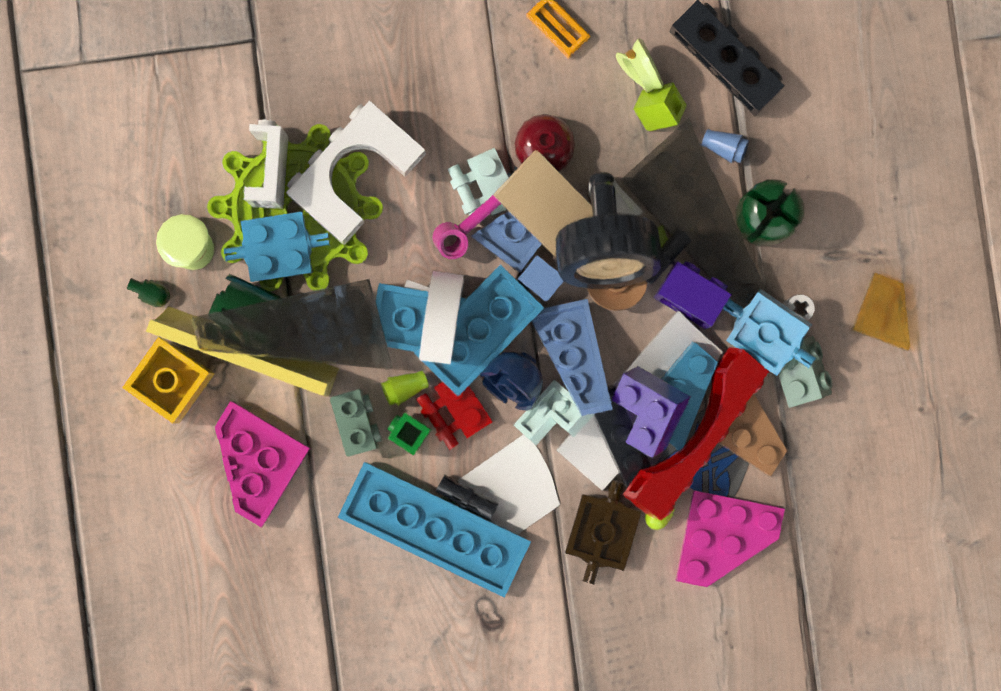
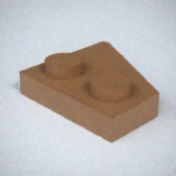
(755, 439)

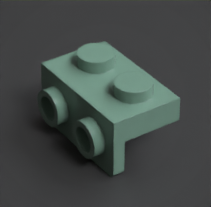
(805, 384)
(354, 422)

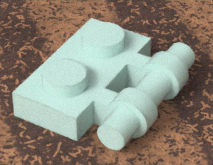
(489, 175)

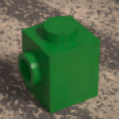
(408, 433)

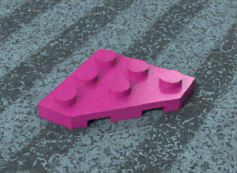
(256, 461)
(723, 535)

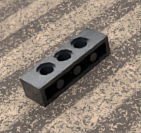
(730, 75)

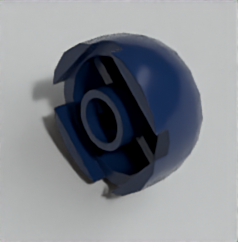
(514, 378)

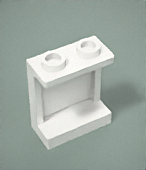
(275, 166)

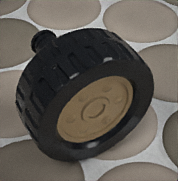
(608, 246)

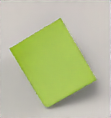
(660, 107)

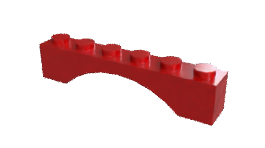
(733, 384)

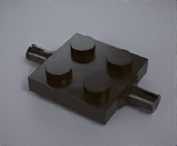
(603, 532)

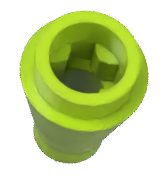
(403, 387)

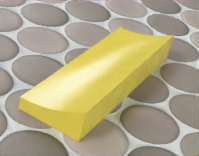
(311, 376)

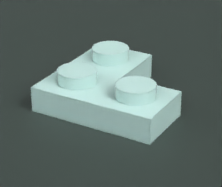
(552, 407)

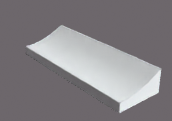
(587, 449)

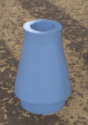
(727, 145)

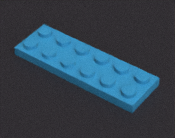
(434, 529)

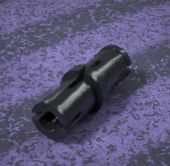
(467, 497)

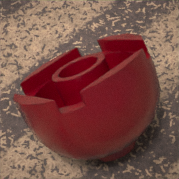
(549, 137)

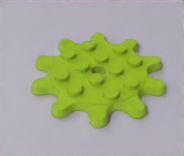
(251, 172)

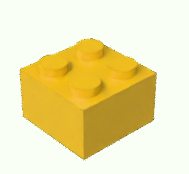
(168, 380)

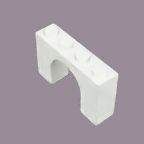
(369, 131)

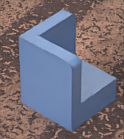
(541, 278)

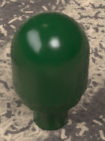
(150, 292)

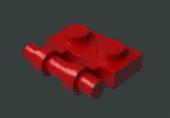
(465, 409)

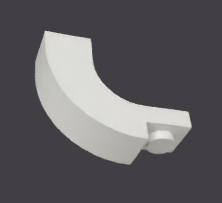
(441, 317)

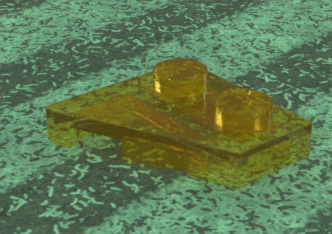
(884, 313)

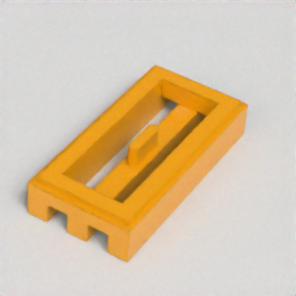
(576, 44)

